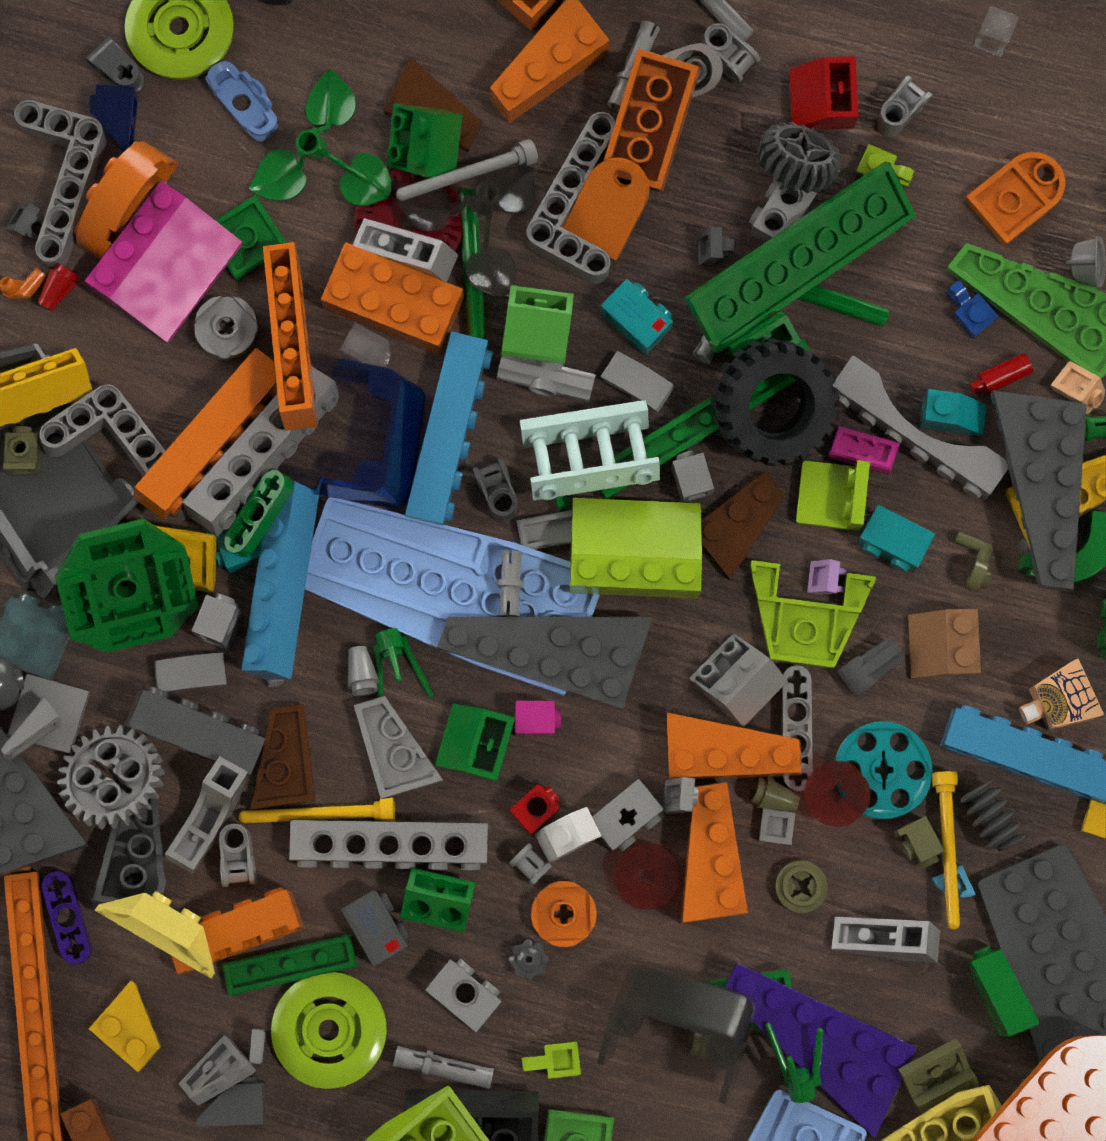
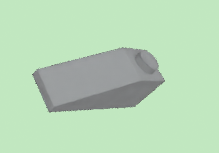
(407, 248)
(887, 938)

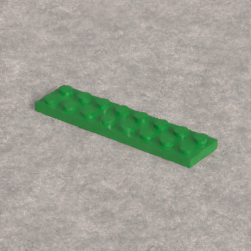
(800, 257)

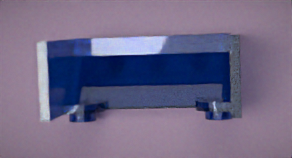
(391, 480)

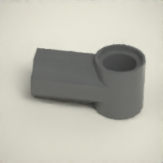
(865, 670)

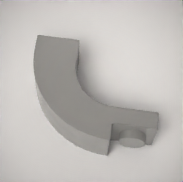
(209, 816)

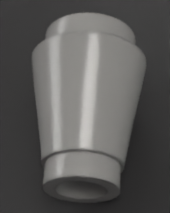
(361, 672)

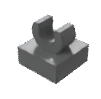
(22, 220)
(712, 246)

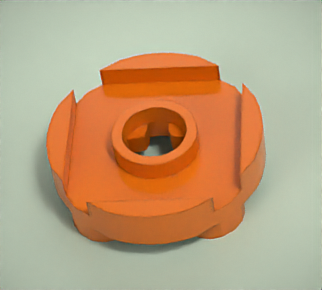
(577, 927)

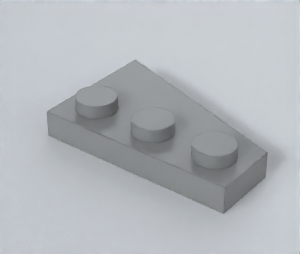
(393, 752)

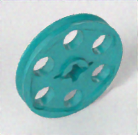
(893, 759)

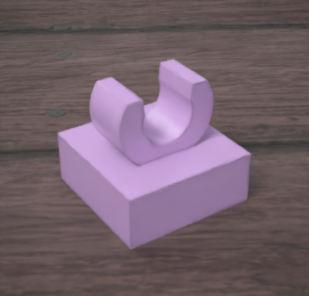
(824, 577)

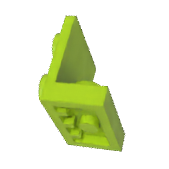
(833, 495)

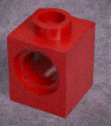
(528, 821)

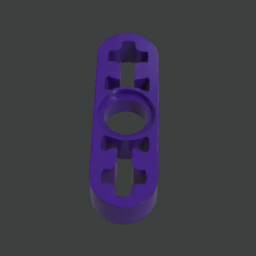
(50, 897)

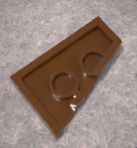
(421, 89)

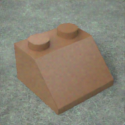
(944, 644)

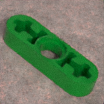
(271, 510)

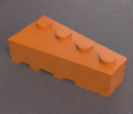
(551, 59)

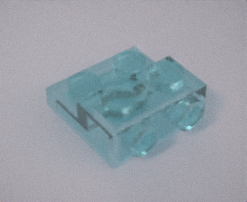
(33, 636)

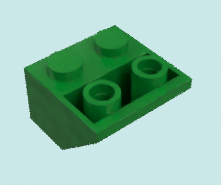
(423, 140)
(475, 742)

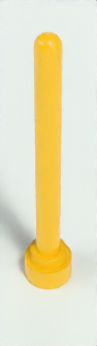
(945, 785)
(381, 811)

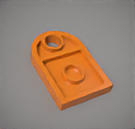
(1016, 196)
(607, 208)

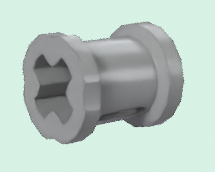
(530, 864)

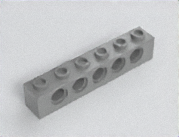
(243, 456)
(306, 832)

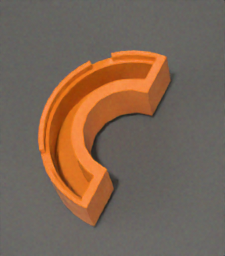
(120, 194)

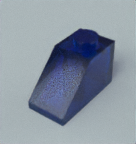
(117, 112)

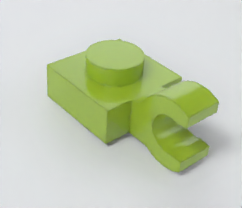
(875, 156)
(559, 1060)

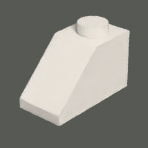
(567, 834)

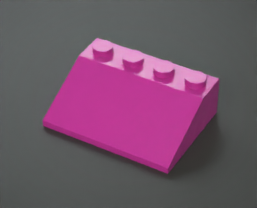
(163, 262)

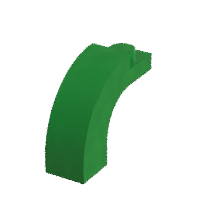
(1091, 555)

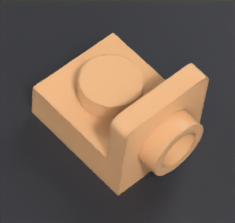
(1079, 386)

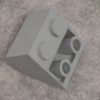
(739, 679)

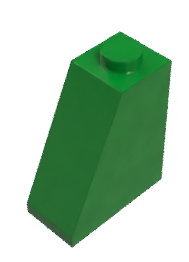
(1001, 992)

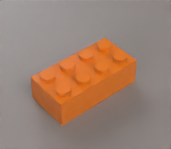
(652, 115)
(392, 298)

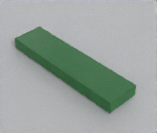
(289, 965)

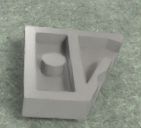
(216, 1072)

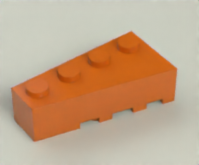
(725, 751)
(713, 866)
(249, 925)

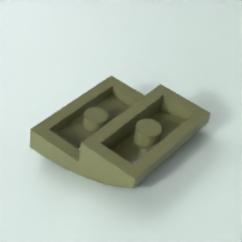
(938, 1076)

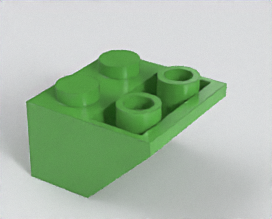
(537, 324)

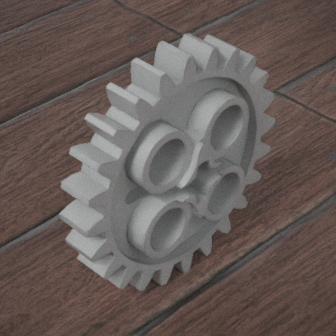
(90, 799)

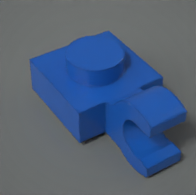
(972, 313)

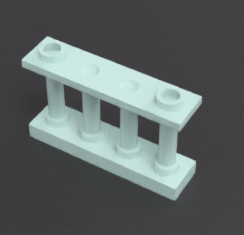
(585, 424)

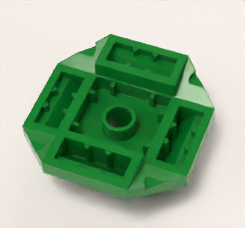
(127, 615)

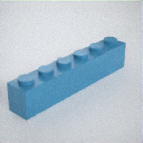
(448, 428)
(280, 588)
(1026, 753)

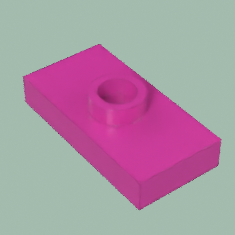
(855, 445)

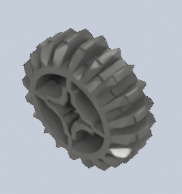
(799, 157)

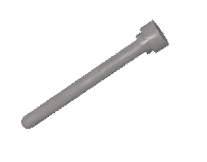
(522, 154)

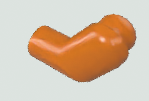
(22, 288)

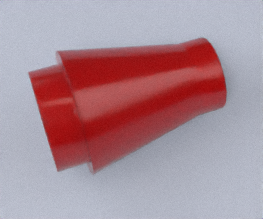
(57, 286)

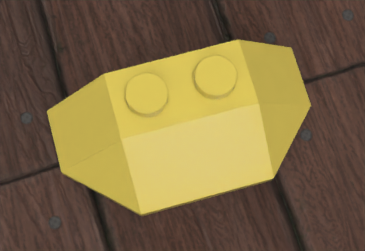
(163, 927)

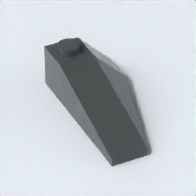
(132, 858)

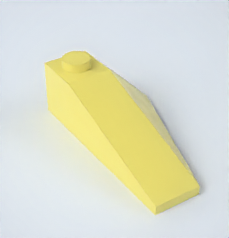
(953, 1119)

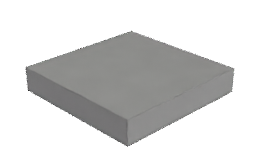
(66, 701)

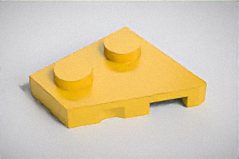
(128, 1028)

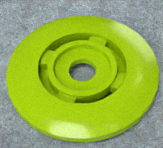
(169, 53)
(359, 1037)

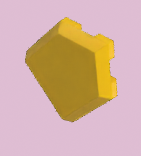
(201, 556)

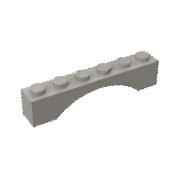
(972, 466)

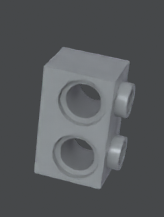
(779, 211)
(218, 621)

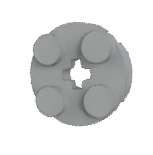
(227, 310)

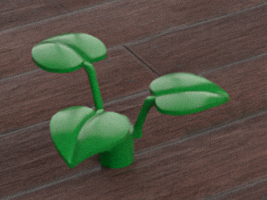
(280, 173)

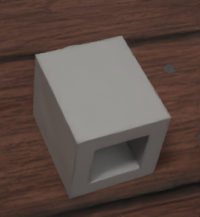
(692, 476)

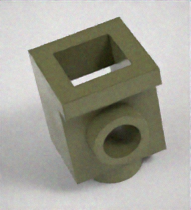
(28, 461)
(920, 842)

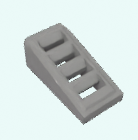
(34, 728)

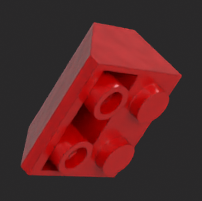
(825, 93)

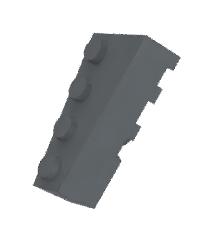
(193, 730)

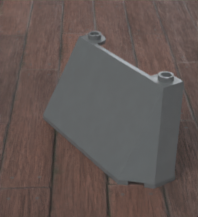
(51, 509)

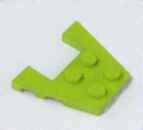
(802, 629)

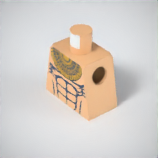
(1062, 699)

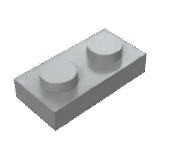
(680, 795)

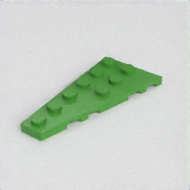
(1050, 307)

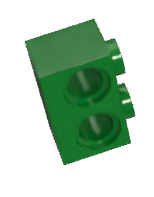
(437, 900)

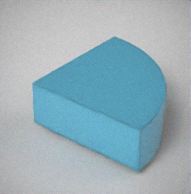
(964, 886)

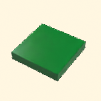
(255, 229)

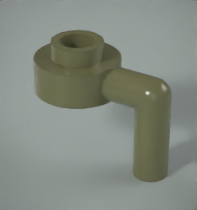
(979, 573)

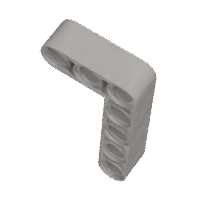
(68, 177)
(566, 197)
(100, 418)

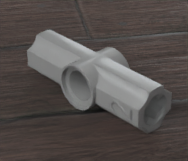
(546, 378)

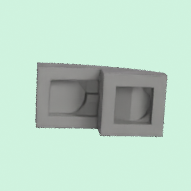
(637, 381)
(190, 672)

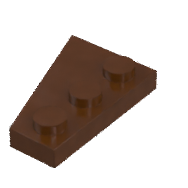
(738, 522)
(285, 764)

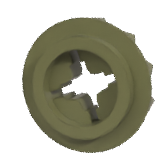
(817, 886)

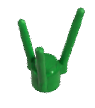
(390, 645)
(798, 1080)

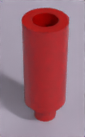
(1002, 375)

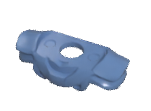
(229, 83)

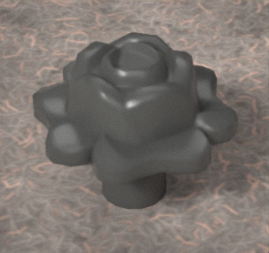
(528, 959)

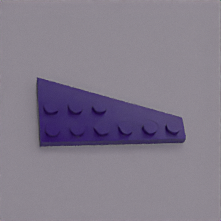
(856, 1058)

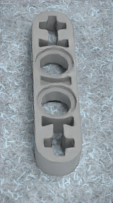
(802, 728)

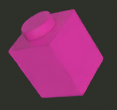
(536, 718)

